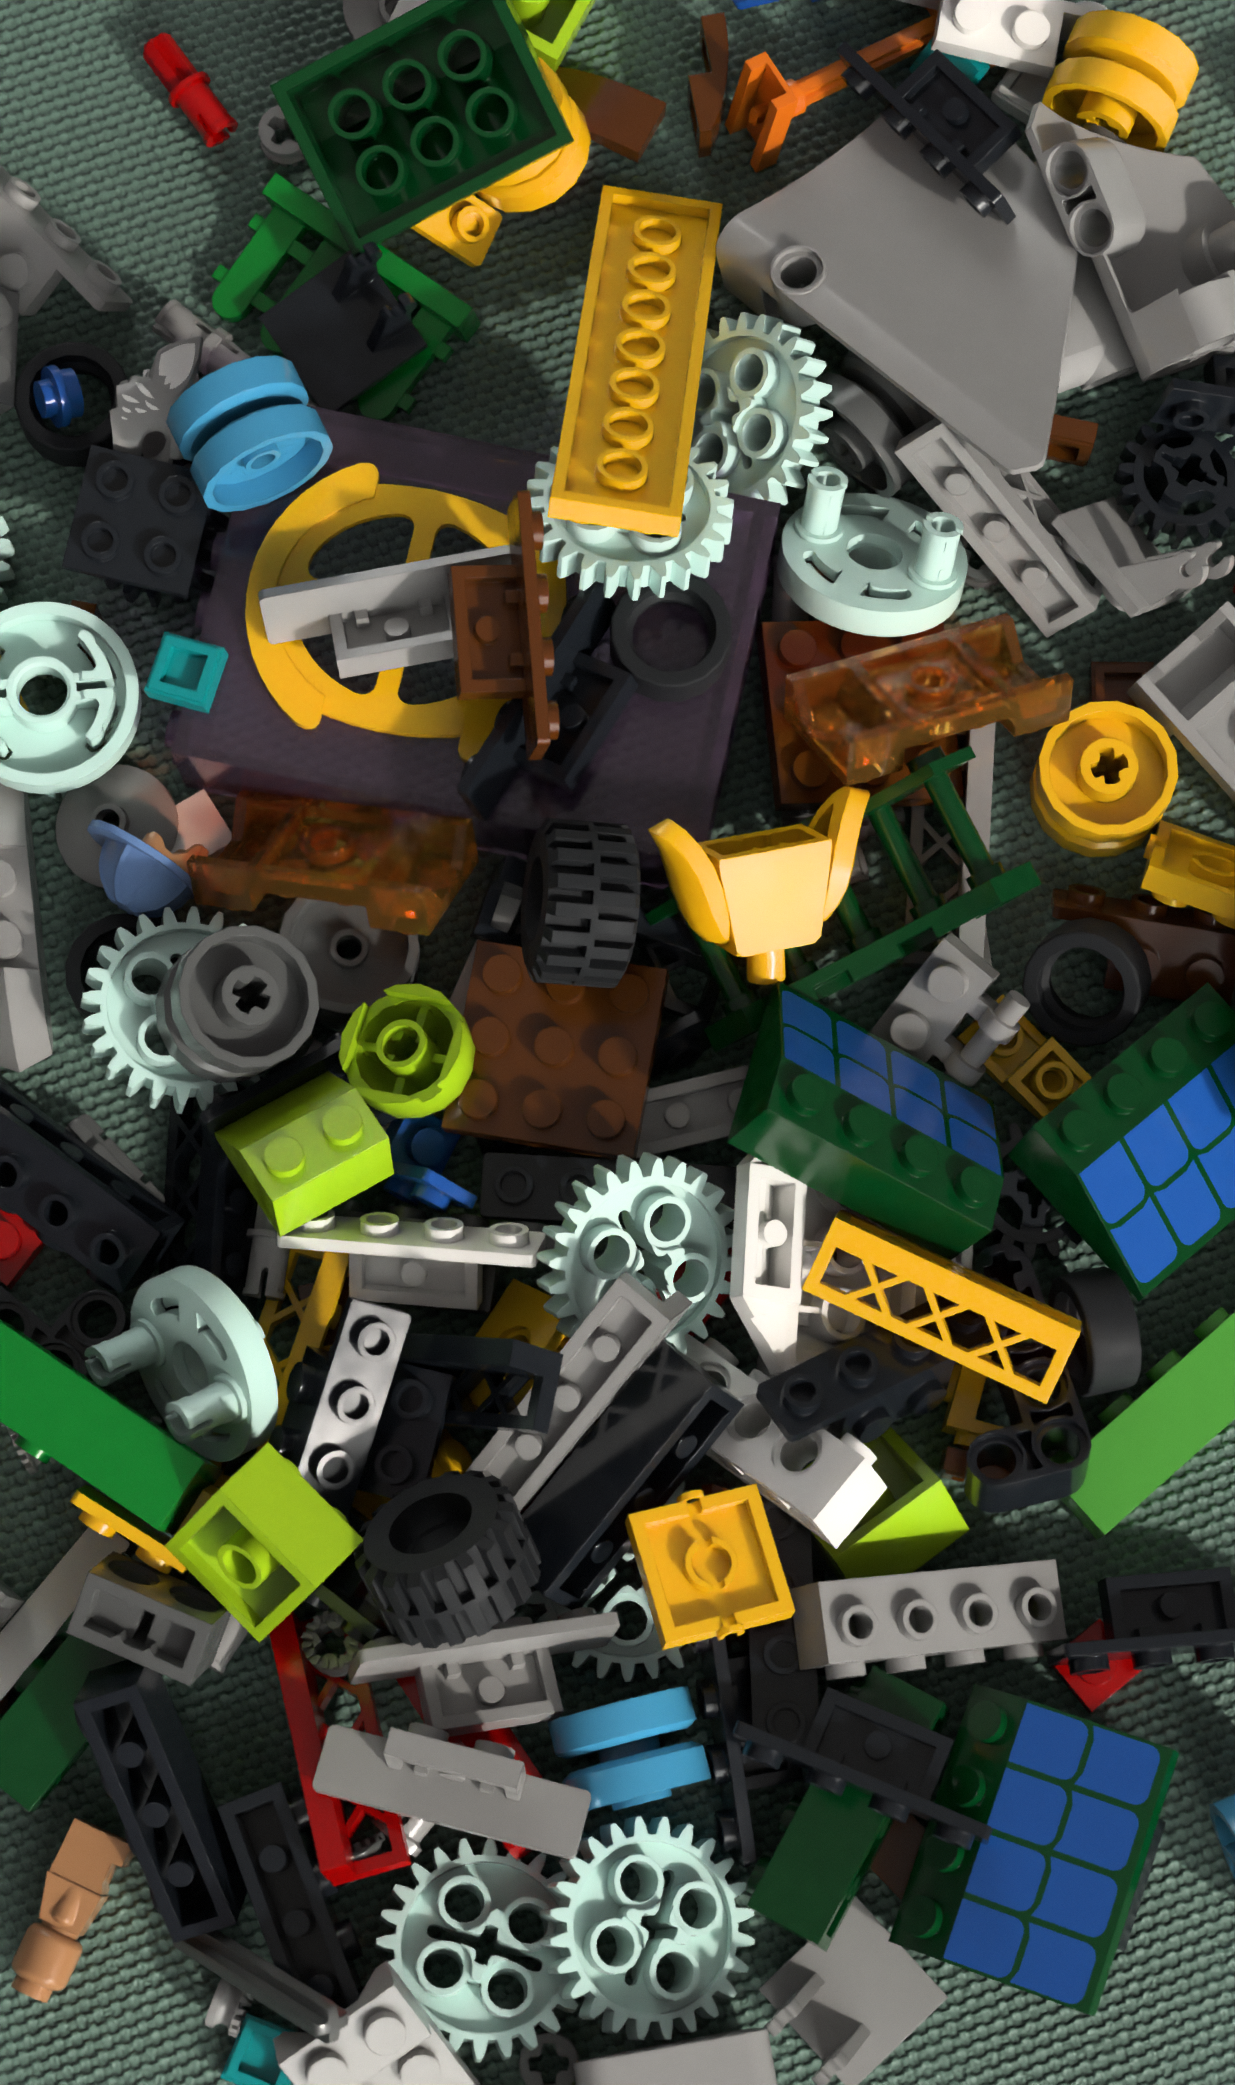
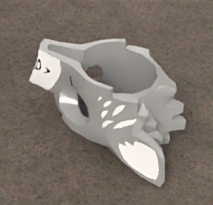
(145, 402)

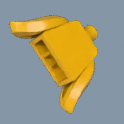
(767, 885)

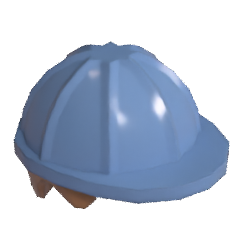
(142, 873)

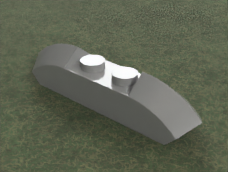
(24, 995)

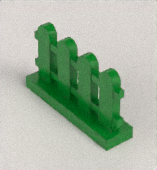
(279, 238)

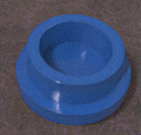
(59, 395)

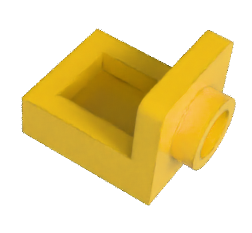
(964, 1398)

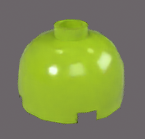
(408, 1051)

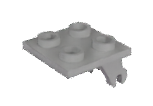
(1129, 566)
(853, 1998)

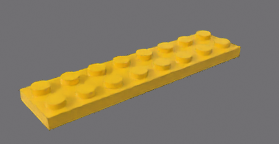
(637, 363)

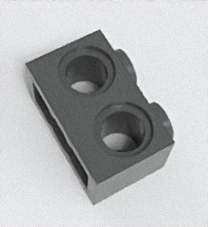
(149, 1618)

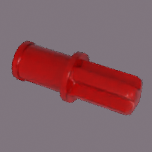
(189, 89)

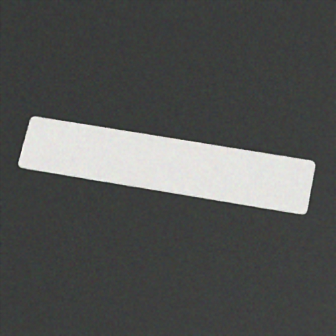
(51, 1605)

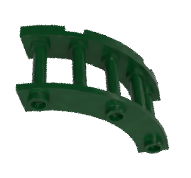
(868, 947)

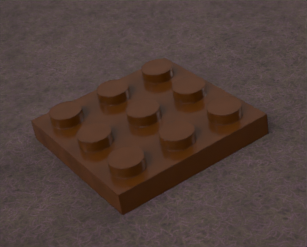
(797, 772)
(558, 1059)

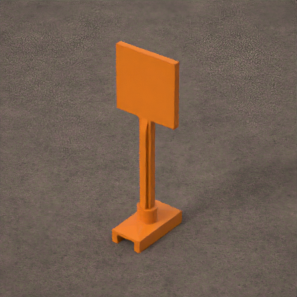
(768, 102)

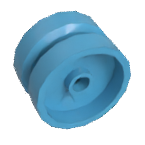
(249, 433)
(629, 1751)

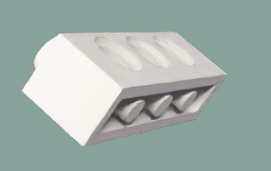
(824, 1497)

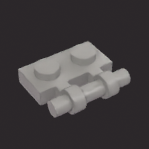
(937, 1002)

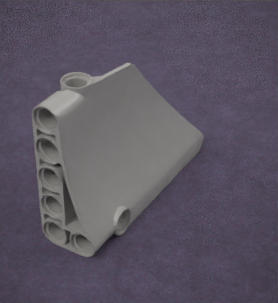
(922, 284)

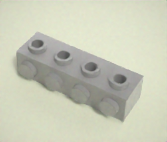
(928, 1615)

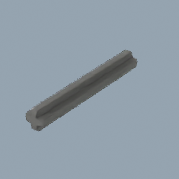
(267, 1984)

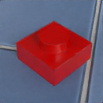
(17, 1247)
(1096, 1688)

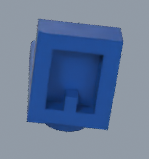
(419, 1157)

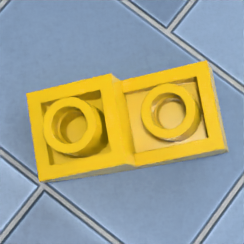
(1032, 1068)

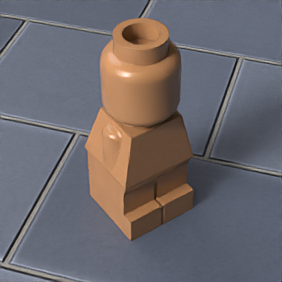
(70, 1902)

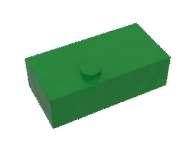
(97, 1435)

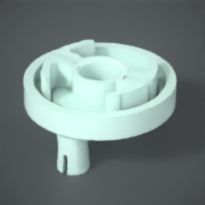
(875, 556)
(52, 748)
(197, 1362)

